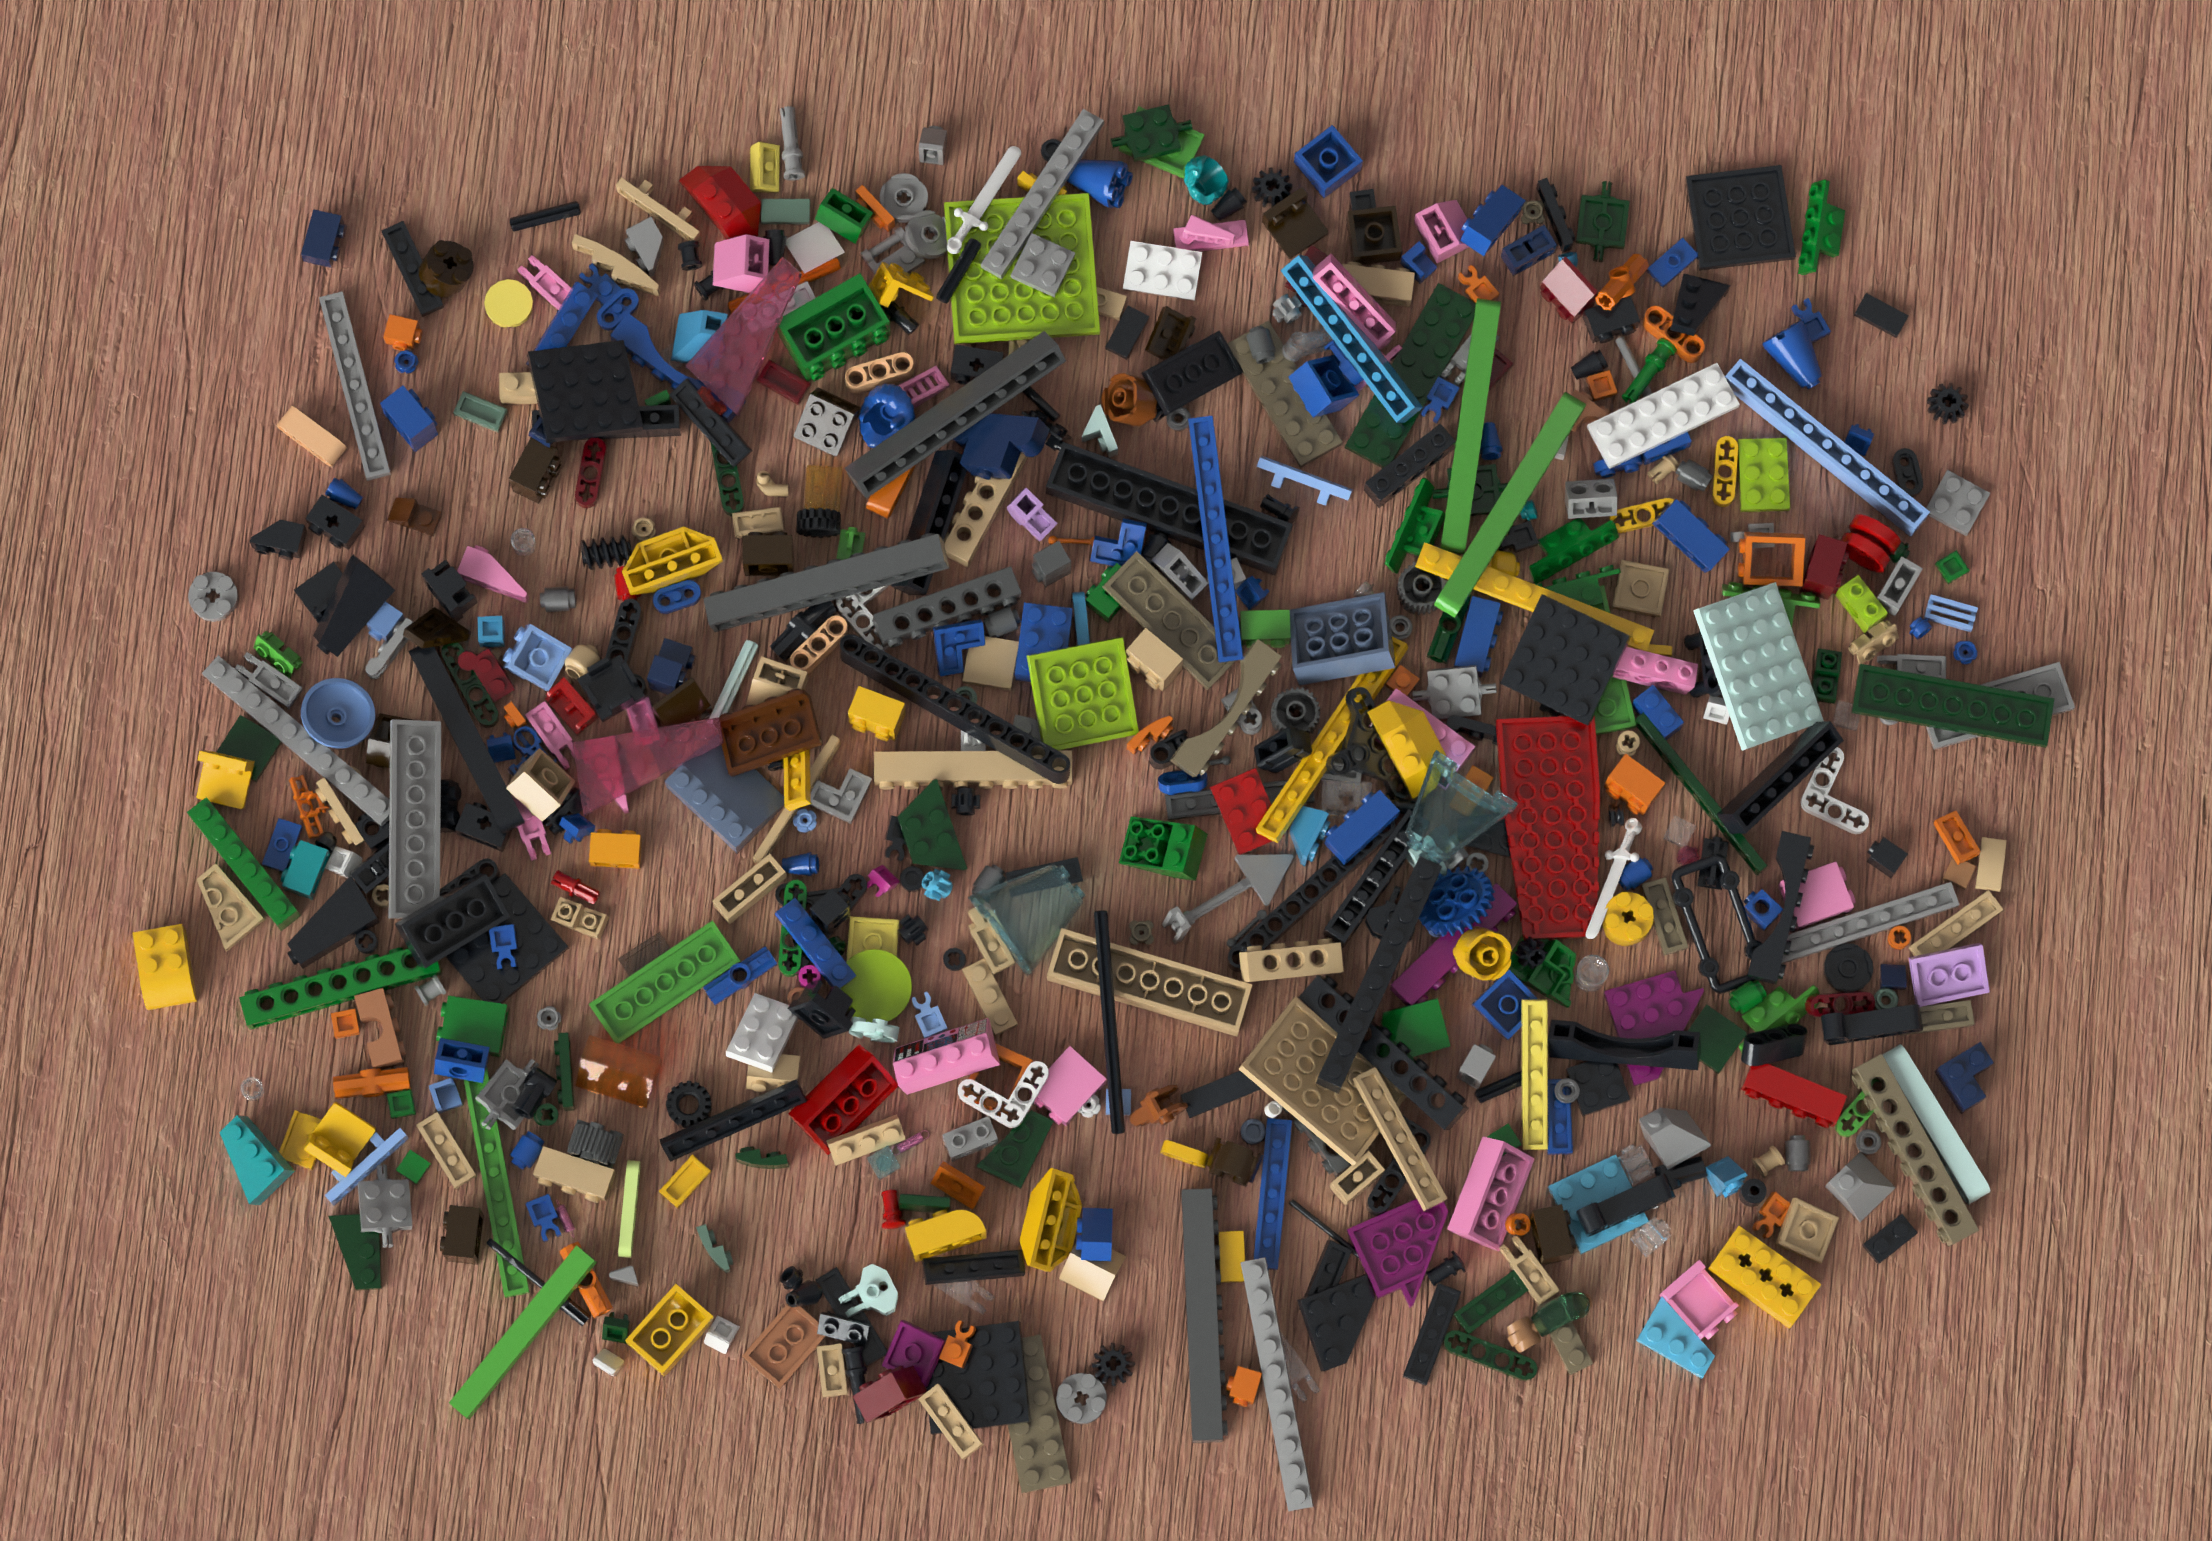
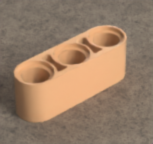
(886, 363)
(311, 436)
(824, 635)

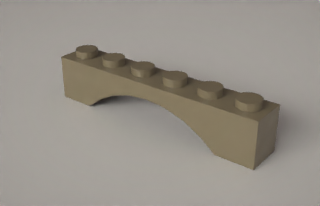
(1255, 668)

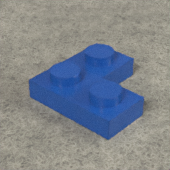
(1113, 551)
(950, 642)

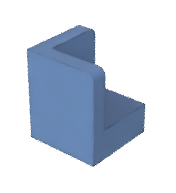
(445, 1095)

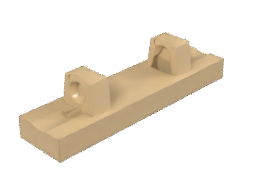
(641, 198)

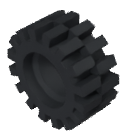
(818, 522)
(681, 1091)

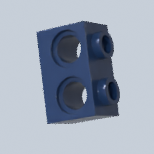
(1528, 250)

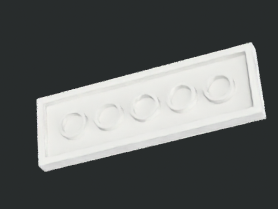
(1663, 415)

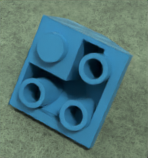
(694, 331)
(1306, 831)

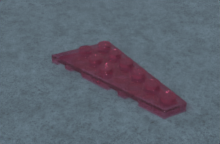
(741, 343)
(629, 760)

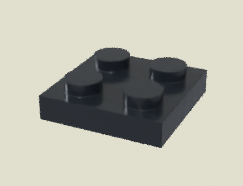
(1599, 1086)

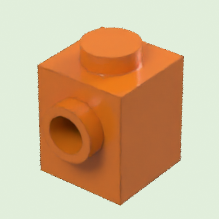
(402, 333)
(1243, 1386)

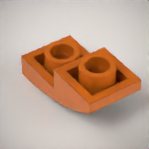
(1156, 730)

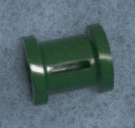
(553, 1115)

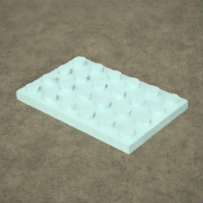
(1758, 666)

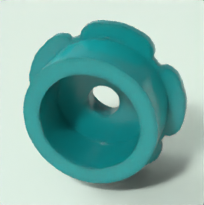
(1529, 511)

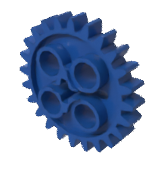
(1457, 901)

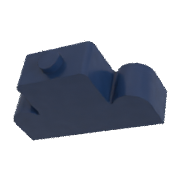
(996, 444)

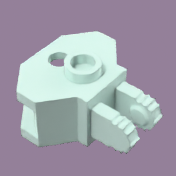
(870, 1294)

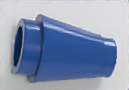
(1490, 442)
(344, 494)
(802, 864)

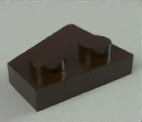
(435, 630)

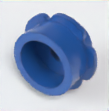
(401, 357)
(1920, 627)
(1971, 652)

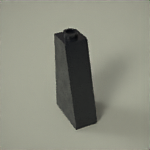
(351, 606)
(332, 925)

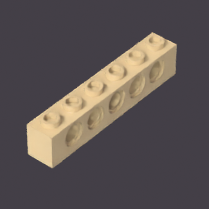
(964, 551)

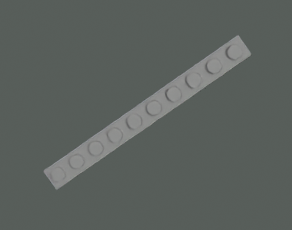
(298, 740)
(1277, 1384)

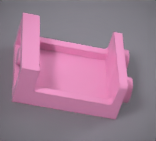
(1822, 895)
(1068, 1086)
(1700, 1301)

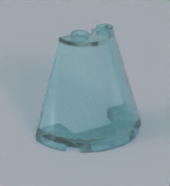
(1452, 811)
(1030, 912)

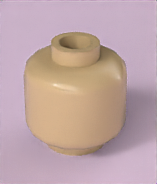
(580, 659)

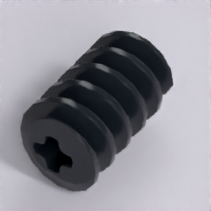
(606, 552)

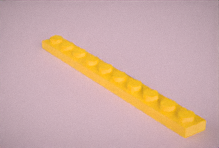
(1527, 594)
(1313, 767)

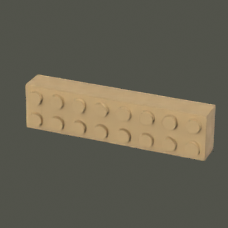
(1152, 983)

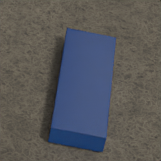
(1559, 1122)

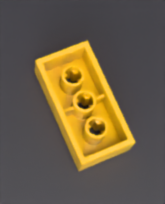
(1779, 1270)

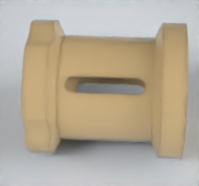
(1630, 736)
(1768, 1161)

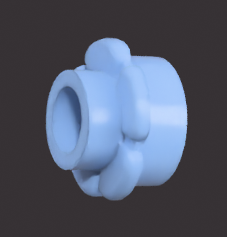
(809, 825)

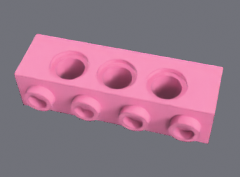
(1354, 300)
(1656, 670)

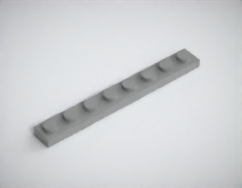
(1042, 194)
(354, 386)
(1871, 921)

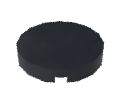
(1848, 968)

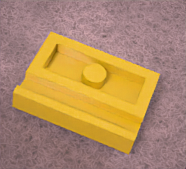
(295, 1139)

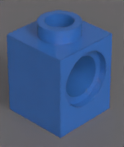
(1767, 918)

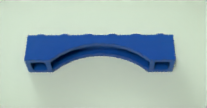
(643, 352)

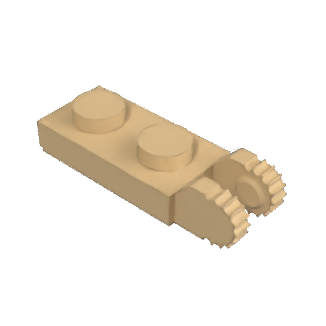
(1530, 1272)

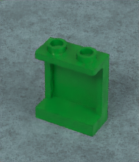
(474, 1023)

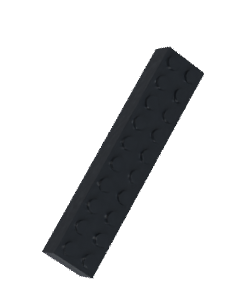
(1164, 505)

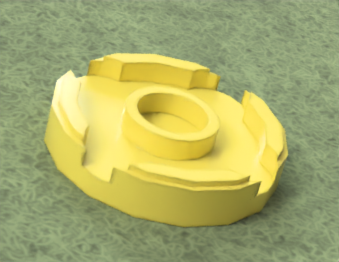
(508, 303)

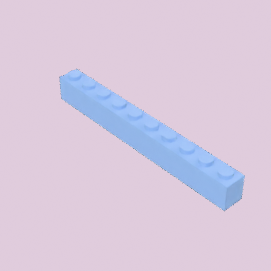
(1826, 448)

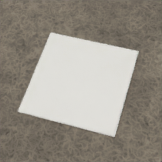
(813, 246)

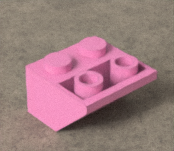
(1441, 229)
(740, 262)

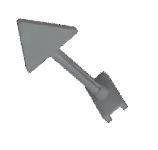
(1261, 873)

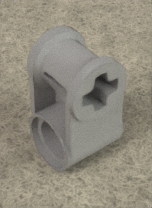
(1253, 713)

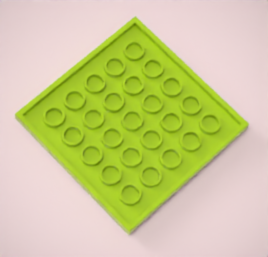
(1009, 310)

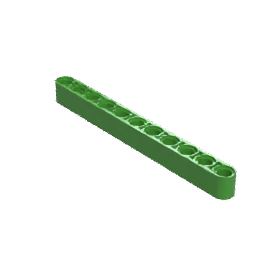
(1470, 426)
(1509, 505)

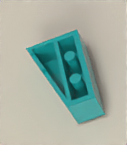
(255, 1159)

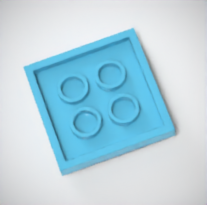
(1591, 1186)

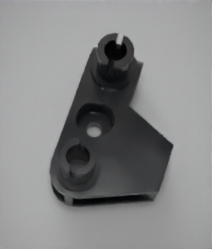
(1709, 684)

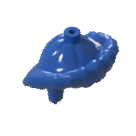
(884, 413)

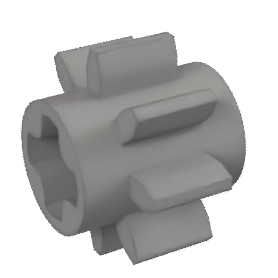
(1287, 309)

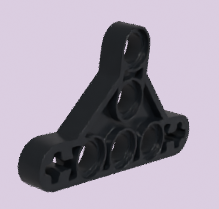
(1361, 736)
(814, 896)

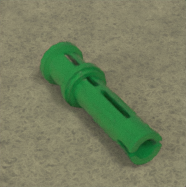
(1655, 363)

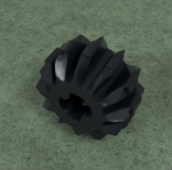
(1266, 181)
(1938, 405)
(1118, 1373)

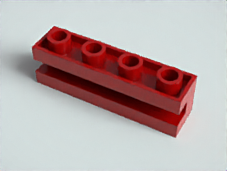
(1794, 1093)

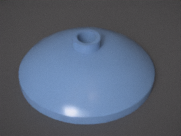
(342, 700)

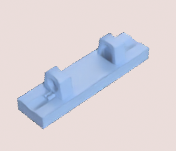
(1282, 470)
(360, 1172)

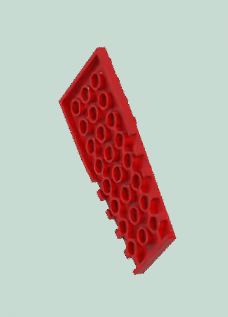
(1553, 831)

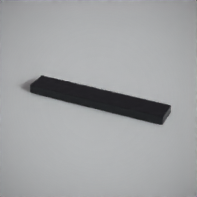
(733, 1120)

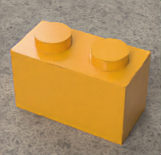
(615, 849)

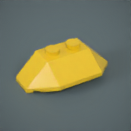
(670, 560)
(1407, 740)
(1051, 1220)

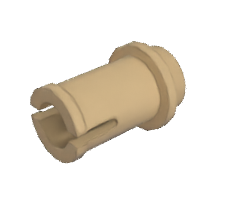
(1666, 466)

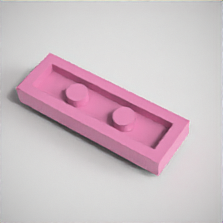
(1236, 227)

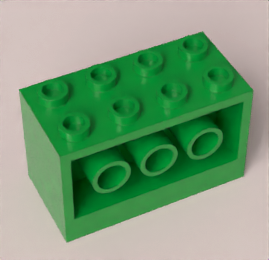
(834, 328)

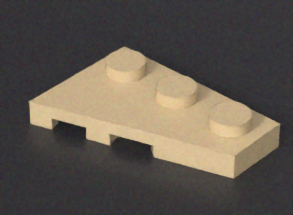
(228, 906)

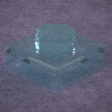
(883, 1162)

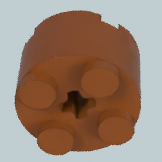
(1129, 400)

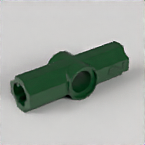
(1444, 639)

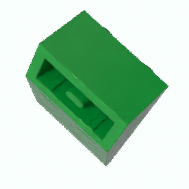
(1163, 847)

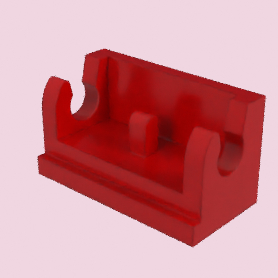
(570, 706)

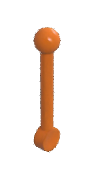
(1052, 539)

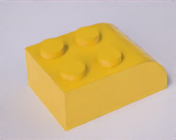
(164, 966)
(943, 1233)
(670, 1330)

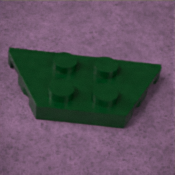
(930, 830)

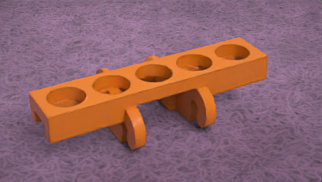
(313, 812)

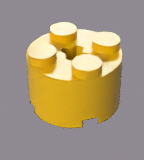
(1641, 919)
(1482, 941)

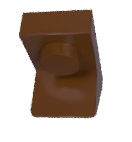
(414, 516)

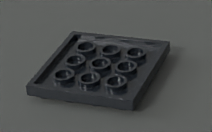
(1740, 217)
(584, 391)
(1565, 659)
(536, 949)
(993, 1382)

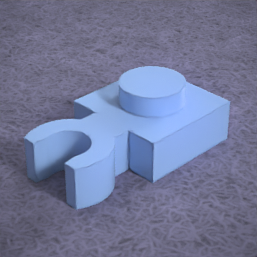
(930, 1019)

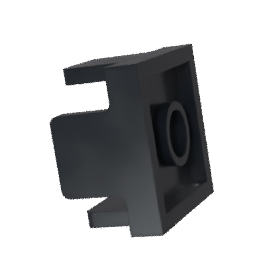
(449, 589)
(611, 687)
(827, 1015)

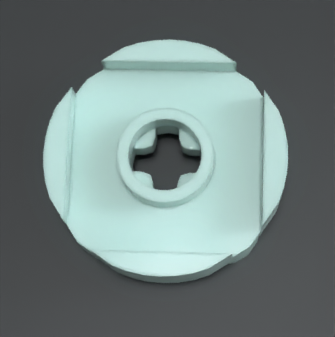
(877, 1030)

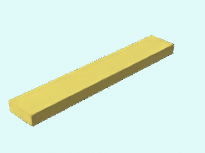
(1534, 1073)

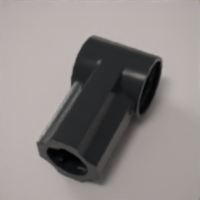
(537, 1087)
(1684, 1172)

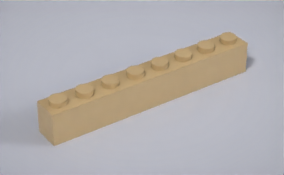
(957, 769)

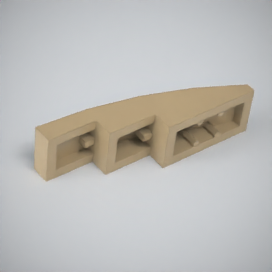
(622, 269)

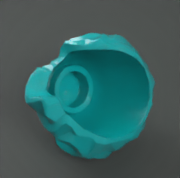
(1205, 179)

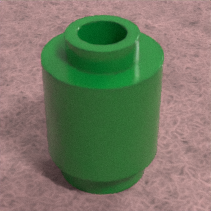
(1747, 996)

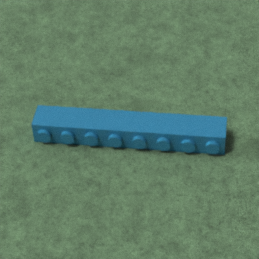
(1353, 342)

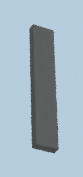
(1203, 803)

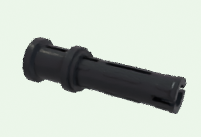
(856, 1372)

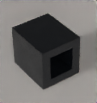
(1886, 857)

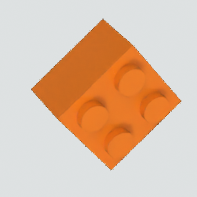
(1633, 785)

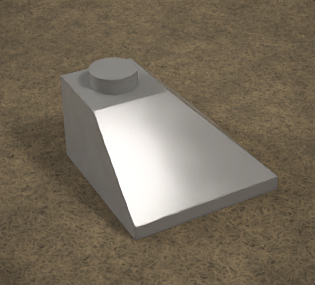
(1673, 1135)
(1860, 1187)

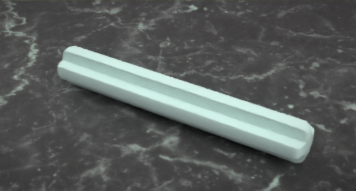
(735, 679)

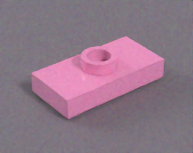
(641, 716)

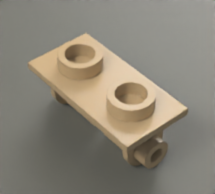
(1883, 636)

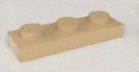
(338, 813)
(989, 997)
(866, 1140)
(446, 1150)
(951, 1421)

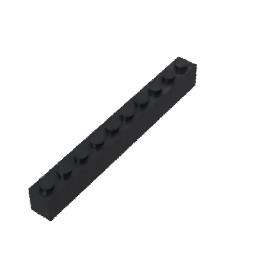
(1378, 975)

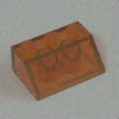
(618, 1071)

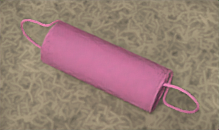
(910, 1142)
(564, 1218)

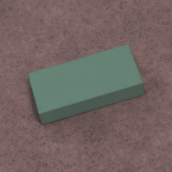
(785, 211)
(480, 411)

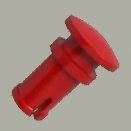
(892, 1214)

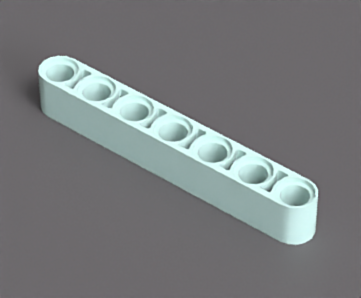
(1937, 1126)

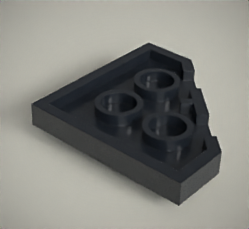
(1336, 1319)

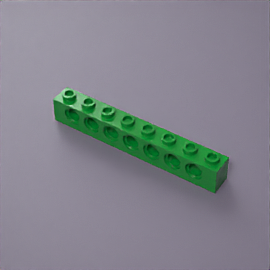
(330, 996)

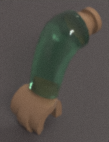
(1550, 1317)

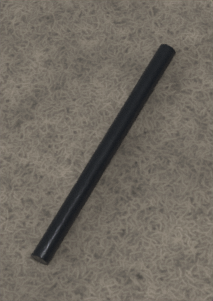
(1322, 1226)

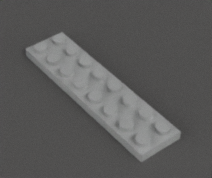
(414, 815)

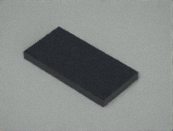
(1192, 372)

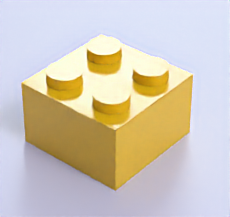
(876, 714)

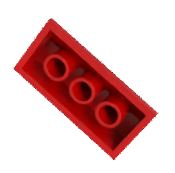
(844, 1097)

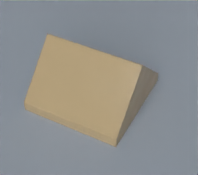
(1092, 1276)

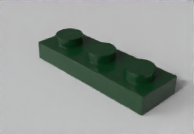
(564, 1071)
(1490, 1302)

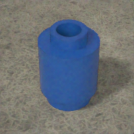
(1635, 874)
(527, 1150)

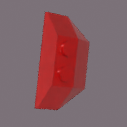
(724, 199)

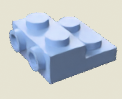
(536, 656)

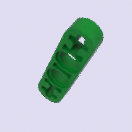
(783, 958)

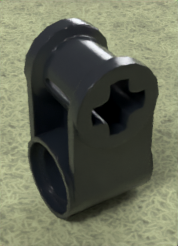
(1169, 747)

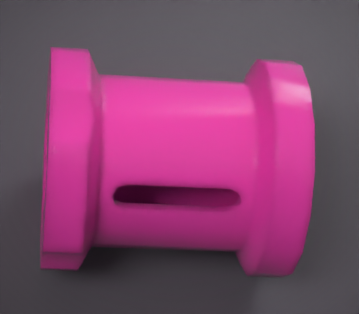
(804, 973)

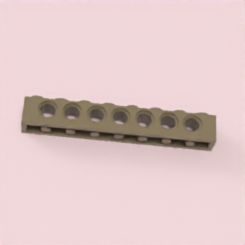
(1927, 1157)

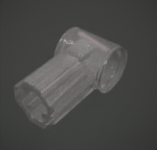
(1307, 344)

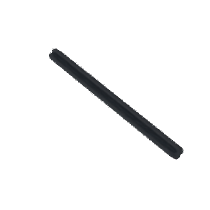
(1109, 1022)

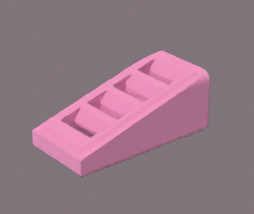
(1205, 231)
(925, 395)

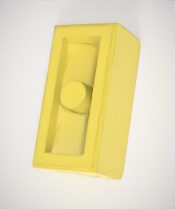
(764, 167)

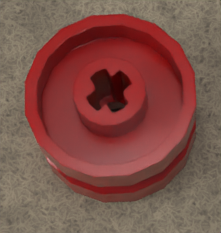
(1870, 543)

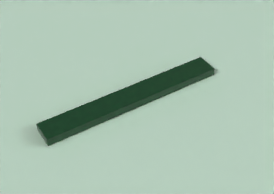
(1698, 792)

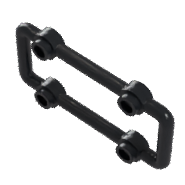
(1684, 897)

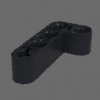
(626, 647)
(1871, 1024)
(1394, 1171)
(1625, 1205)

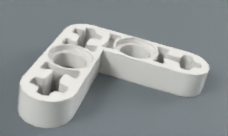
(860, 601)
(1821, 794)
(1013, 1102)

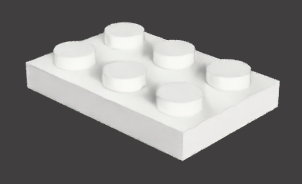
(1162, 270)
(762, 1033)

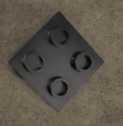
(1057, 431)
(319, 589)

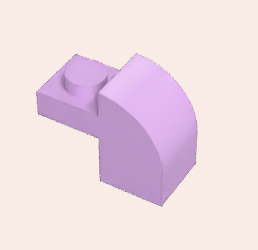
(1028, 512)

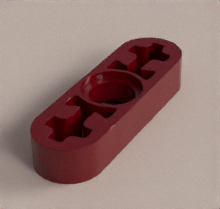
(587, 454)
(1830, 999)

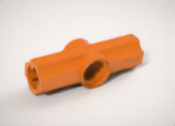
(1622, 282)
(371, 1082)
(594, 1293)

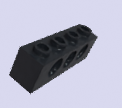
(1409, 465)

